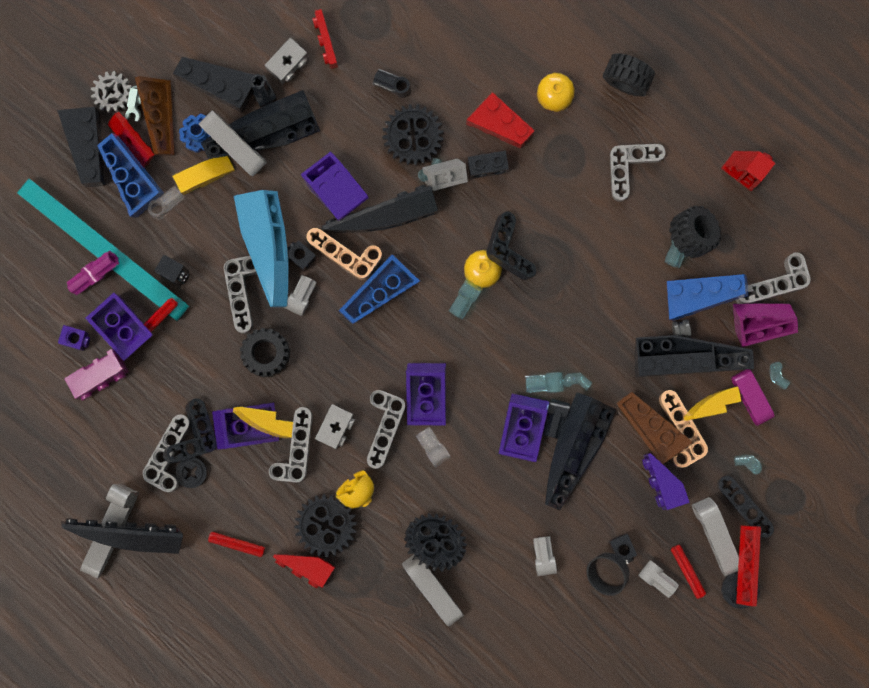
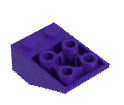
(334, 186)
(668, 488)

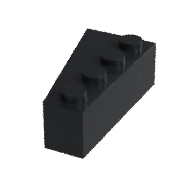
(218, 82)
(83, 135)

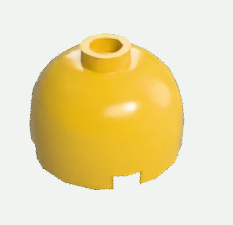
(555, 92)
(482, 270)
(357, 491)

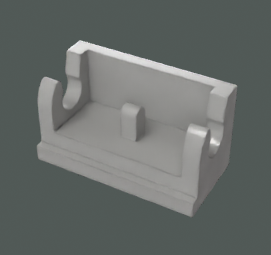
(445, 174)

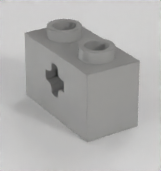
(288, 52)
(326, 433)

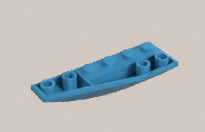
(266, 241)

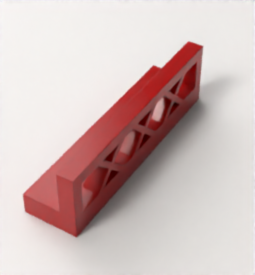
(748, 565)

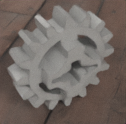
(114, 85)

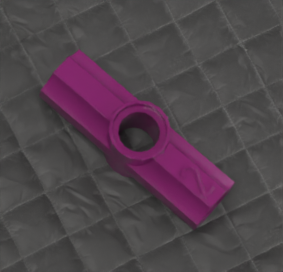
(92, 273)

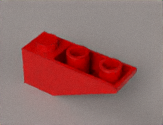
(310, 567)

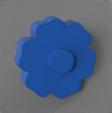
(193, 133)

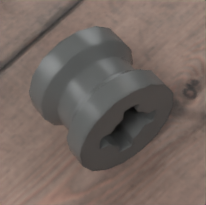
(681, 329)

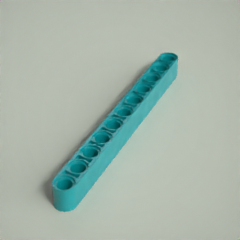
(98, 246)

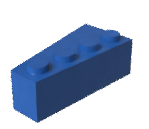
(131, 178)
(381, 287)
(699, 294)

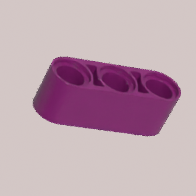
(752, 397)

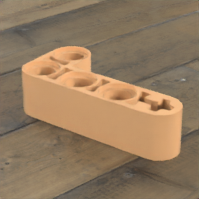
(341, 251)
(696, 437)

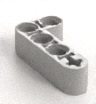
(232, 143)
(789, 280)
(242, 295)
(382, 431)
(295, 445)
(154, 463)
(717, 535)
(433, 591)

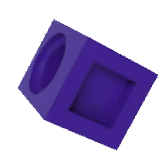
(66, 335)

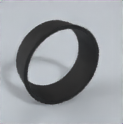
(598, 584)

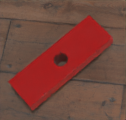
(324, 39)
(131, 138)

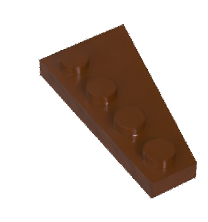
(157, 109)
(658, 434)

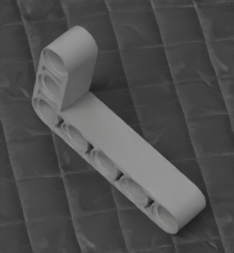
(121, 504)

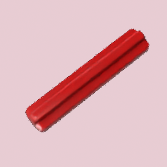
(161, 314)
(236, 544)
(688, 571)

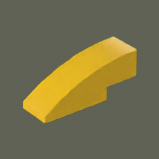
(203, 174)
(714, 404)
(265, 421)

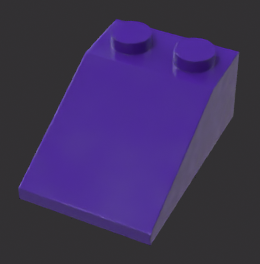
(119, 326)
(426, 393)
(523, 427)
(234, 432)

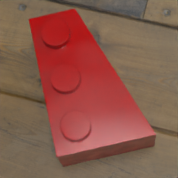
(500, 121)
(748, 167)

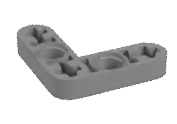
(627, 159)

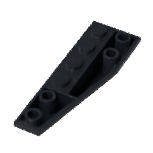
(271, 125)
(388, 214)
(687, 356)
(576, 446)
(128, 536)

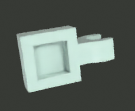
(133, 103)

